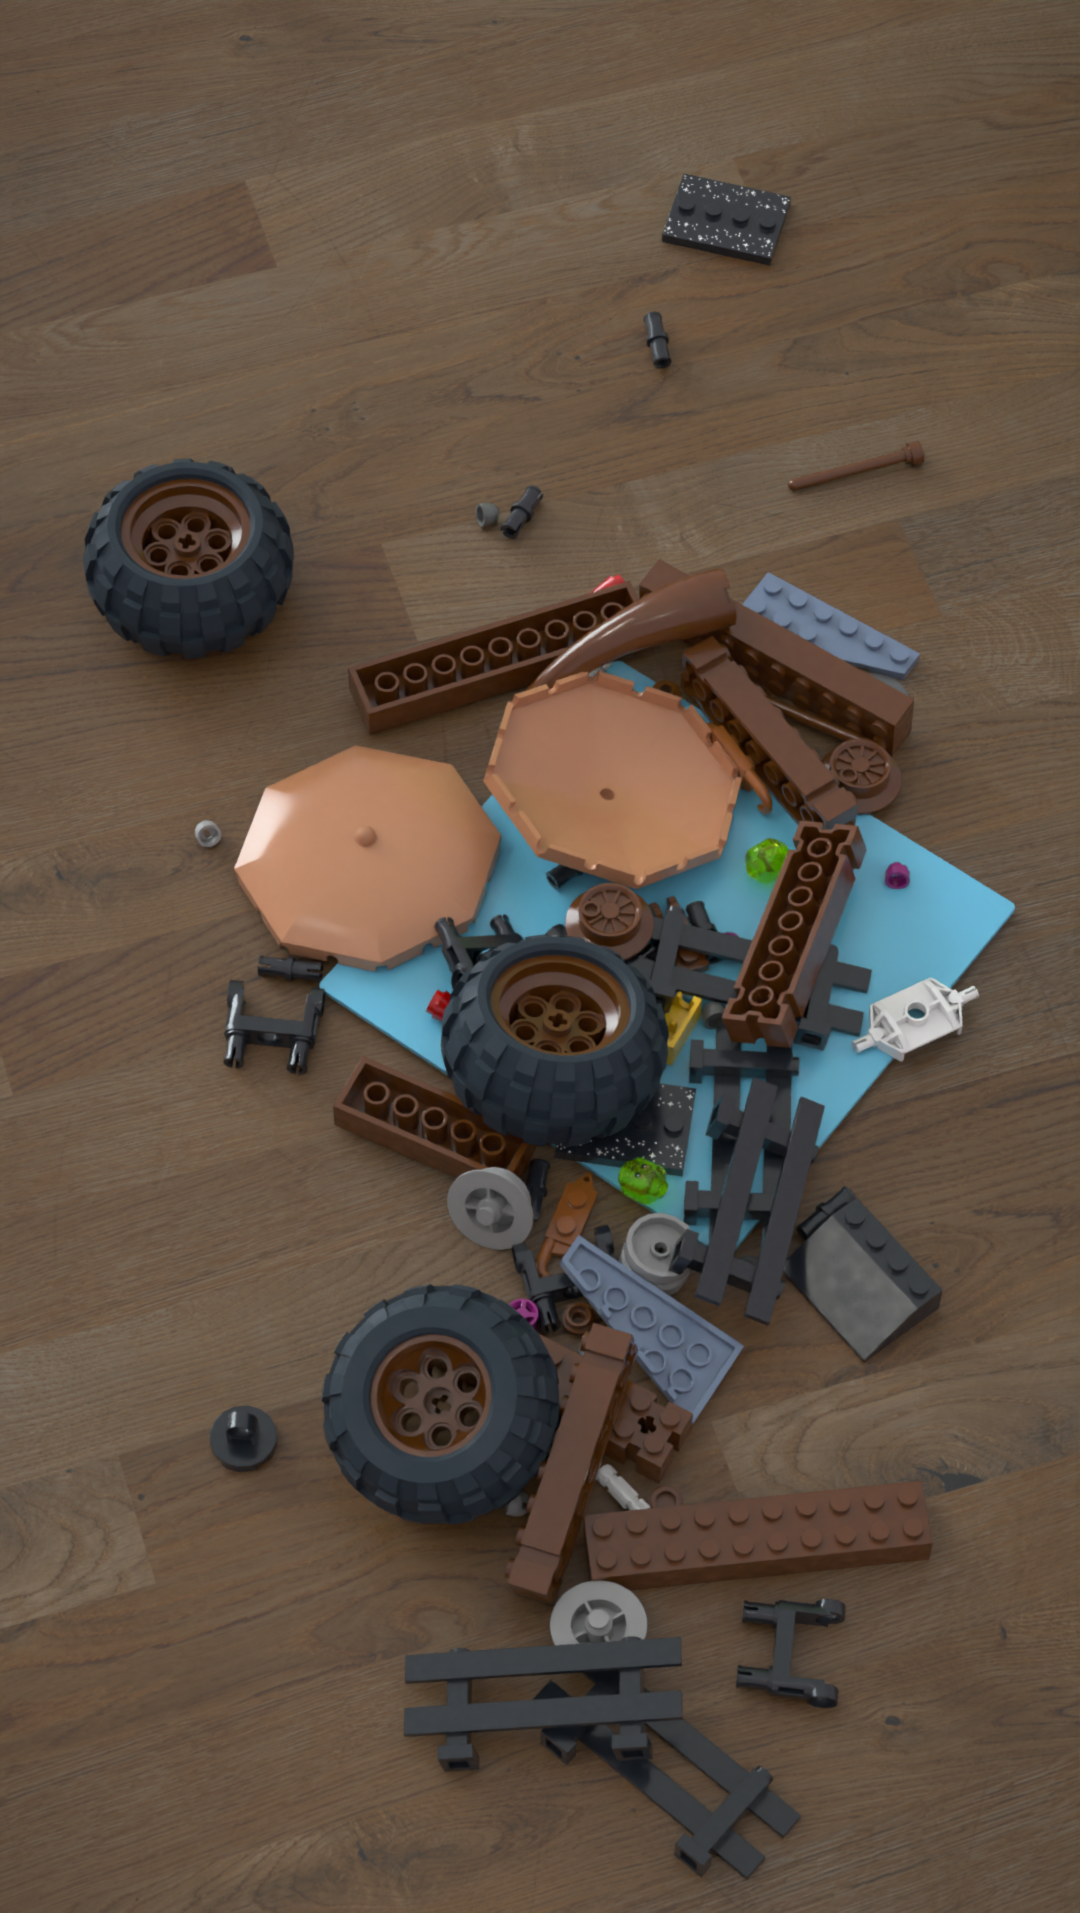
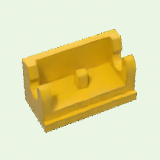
(681, 1023)

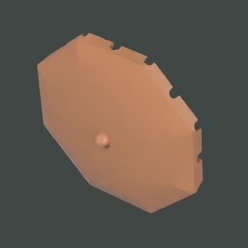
(613, 779)
(367, 857)

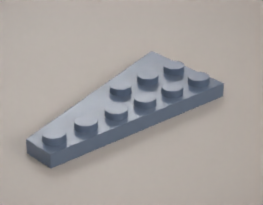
(830, 628)
(674, 1344)

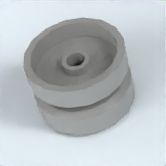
(650, 1250)

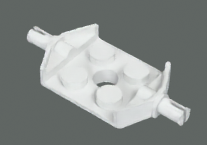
(898, 1033)

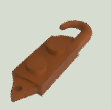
(745, 764)
(568, 1221)

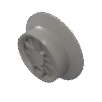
(491, 1207)
(597, 1614)

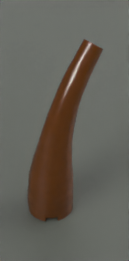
(666, 615)

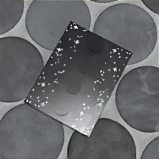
(726, 219)
(655, 1134)

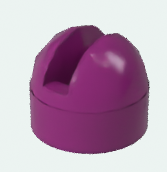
(901, 876)

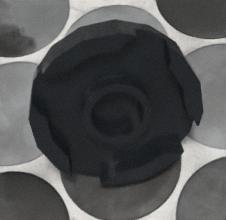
(243, 1438)

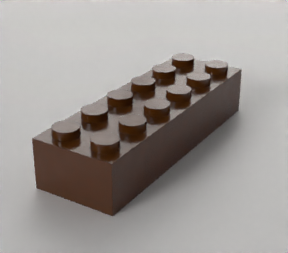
(423, 1123)

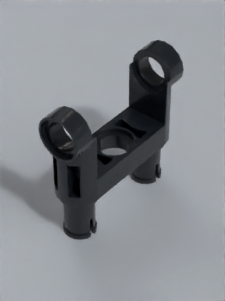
(465, 951)
(274, 1032)
(553, 1288)
(777, 1678)

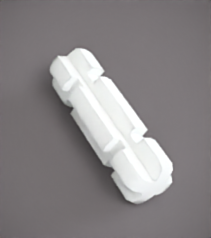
(620, 1489)

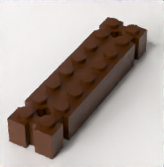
(778, 751)
(794, 934)
(636, 1416)
(572, 1464)

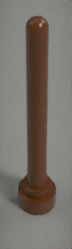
(911, 453)
(814, 721)

